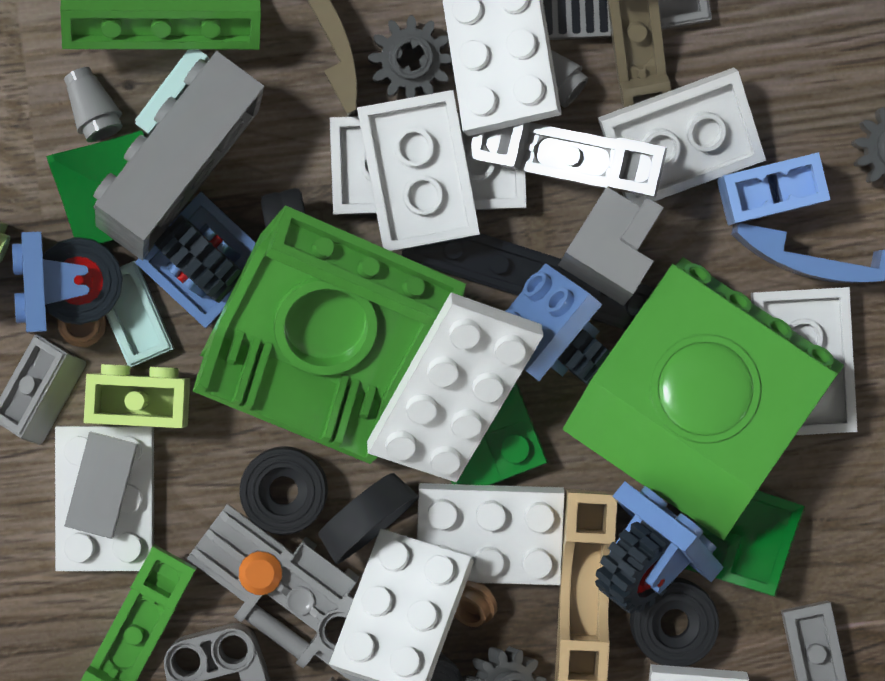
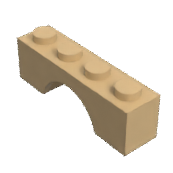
(583, 608)

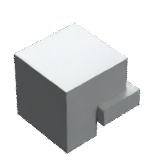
(608, 243)

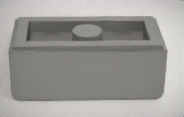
(39, 389)

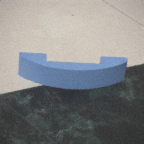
(770, 246)

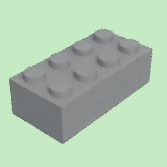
(177, 155)

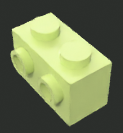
(137, 400)

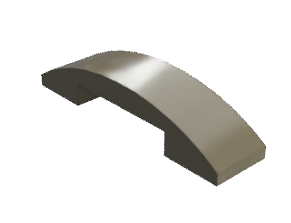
(638, 49)
(342, 75)

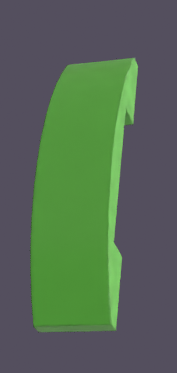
(141, 618)

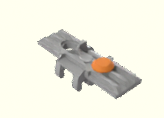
(302, 582)

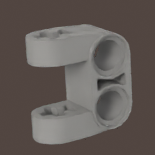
(214, 660)

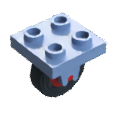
(71, 281)

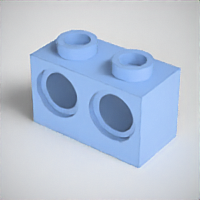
(773, 189)

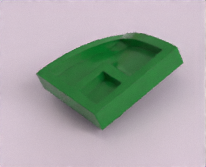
(79, 175)
(507, 446)
(758, 544)

